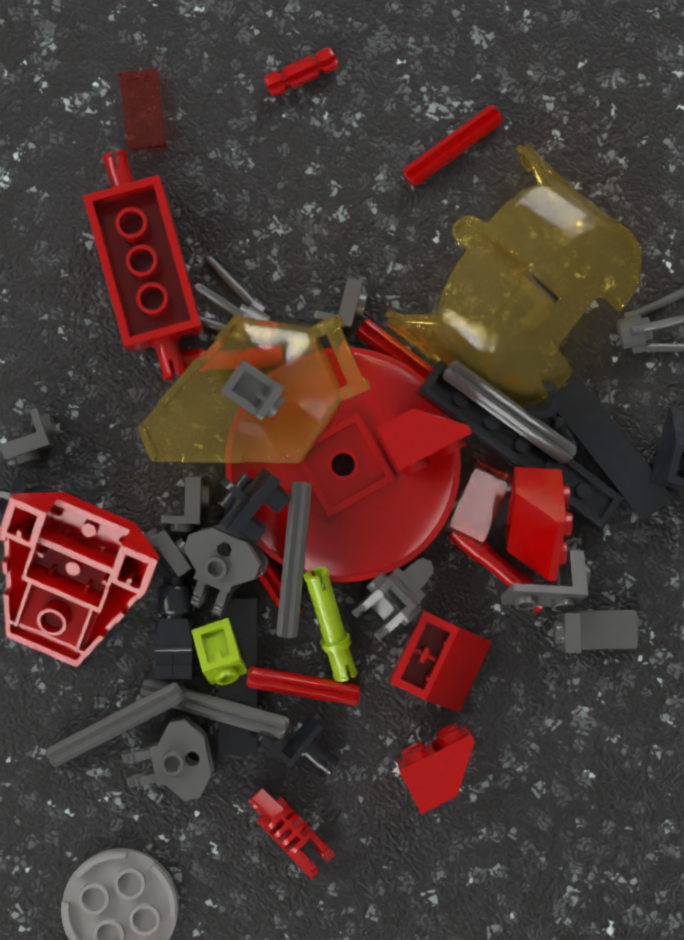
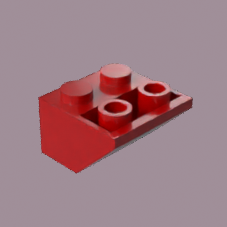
(416, 436)
(539, 519)
(439, 661)
(436, 769)

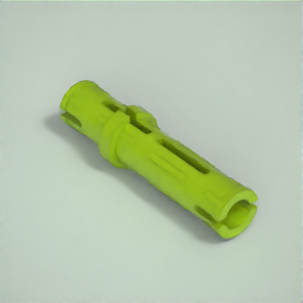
(334, 639)

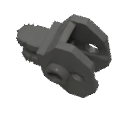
(222, 567)
(396, 595)
(172, 761)

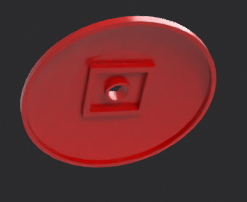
(374, 514)

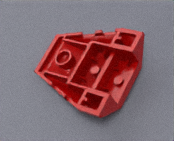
(69, 572)

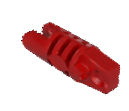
(289, 830)

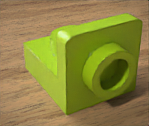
(219, 652)

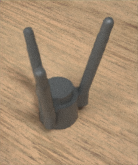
(254, 310)
(635, 331)

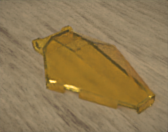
(207, 427)

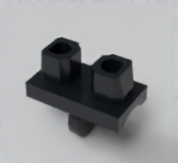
(246, 498)

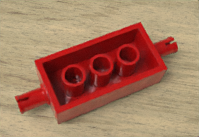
(143, 264)

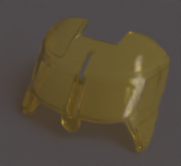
(499, 318)

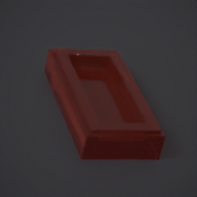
(142, 109)
(479, 503)

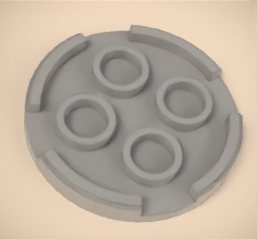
(120, 898)

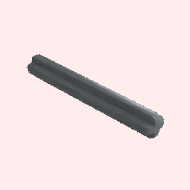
(509, 412)
(294, 559)
(224, 710)
(115, 724)

